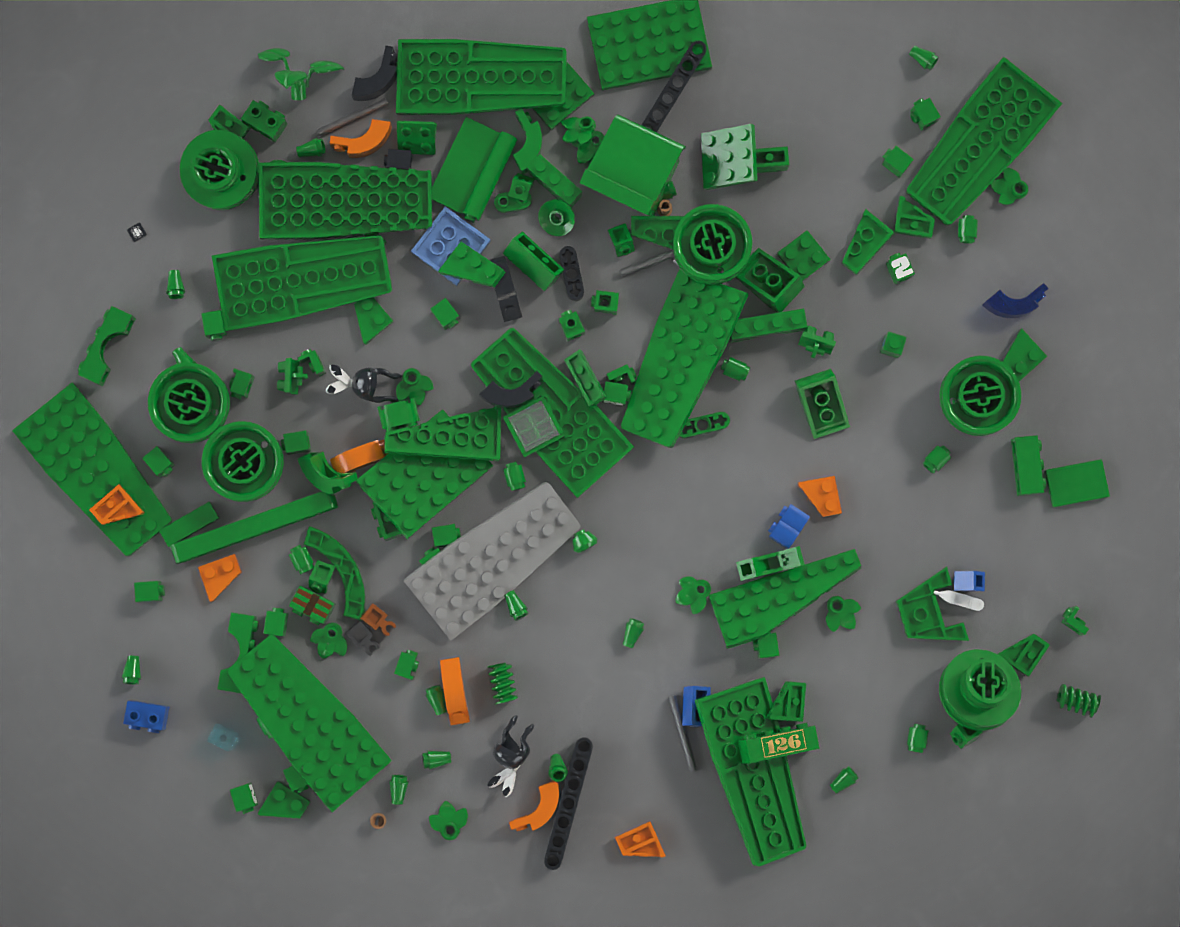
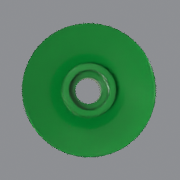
(551, 223)

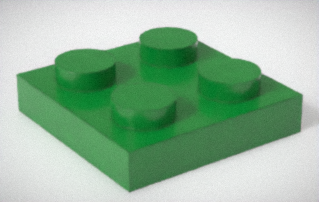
(803, 255)

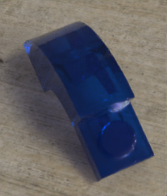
(1014, 308)

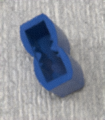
(789, 526)

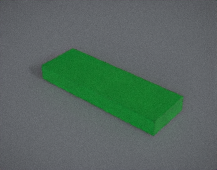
(585, 378)
(189, 524)

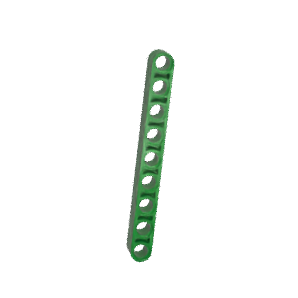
(253, 526)

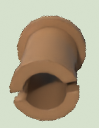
(665, 212)

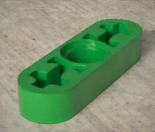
(715, 416)

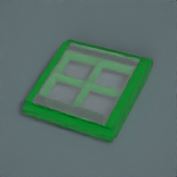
(533, 426)

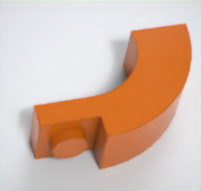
(366, 144)
(359, 457)
(454, 691)
(547, 806)

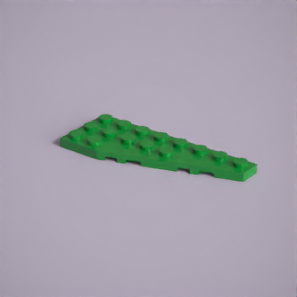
(763, 604)

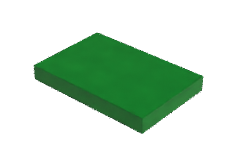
(1077, 483)

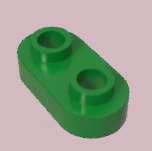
(512, 203)

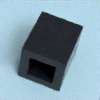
(398, 159)

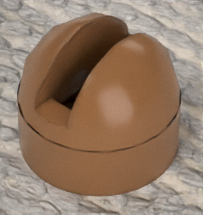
(381, 822)

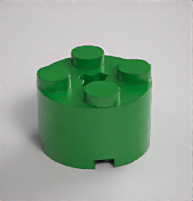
(398, 414)

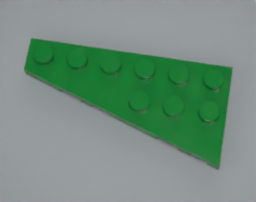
(459, 436)

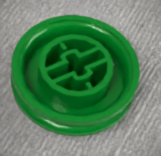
(230, 189)
(726, 230)
(988, 377)
(179, 383)
(223, 466)
(979, 690)

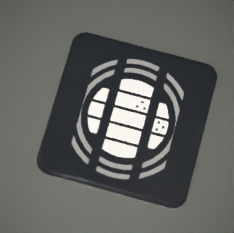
(136, 232)

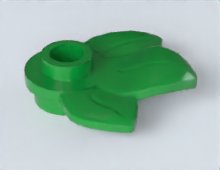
(578, 129)
(587, 151)
(1006, 187)
(413, 389)
(691, 596)
(843, 615)
(329, 643)
(449, 818)

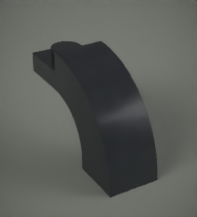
(376, 85)
(506, 292)
(511, 397)

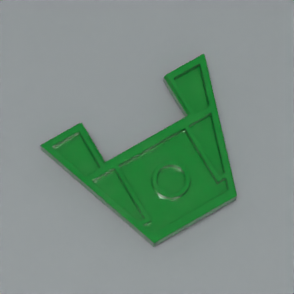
(922, 613)

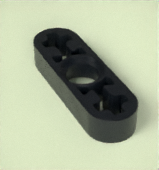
(569, 288)

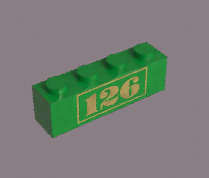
(778, 744)

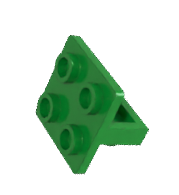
(417, 137)

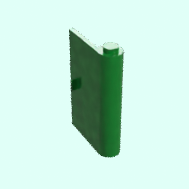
(472, 169)

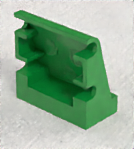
(633, 165)

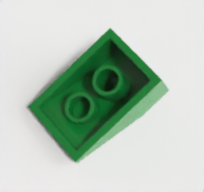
(770, 280)
(822, 403)

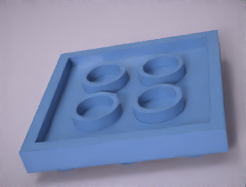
(444, 237)

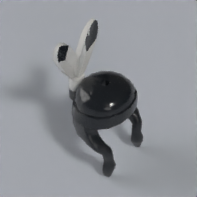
(363, 383)
(510, 756)

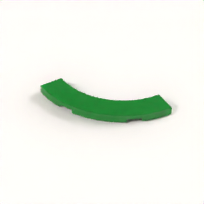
(345, 566)

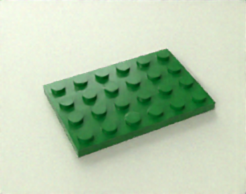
(646, 42)
(419, 487)

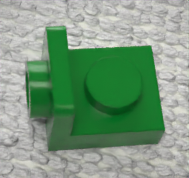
(521, 186)
(621, 240)
(315, 364)
(618, 374)
(321, 577)
(1075, 624)

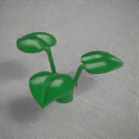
(296, 78)

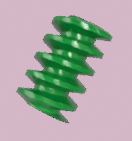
(502, 683)
(1078, 700)

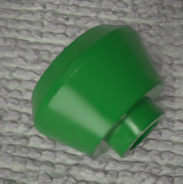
(583, 541)

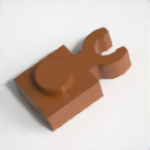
(375, 618)

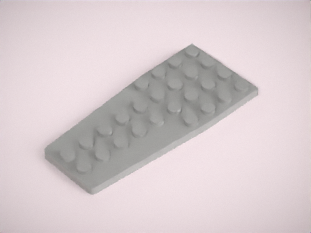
(492, 559)

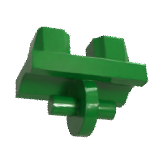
(815, 343)
(293, 376)

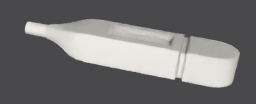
(961, 599)

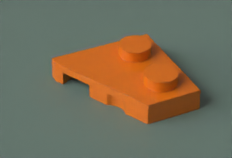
(823, 495)
(115, 507)
(219, 575)
(640, 842)

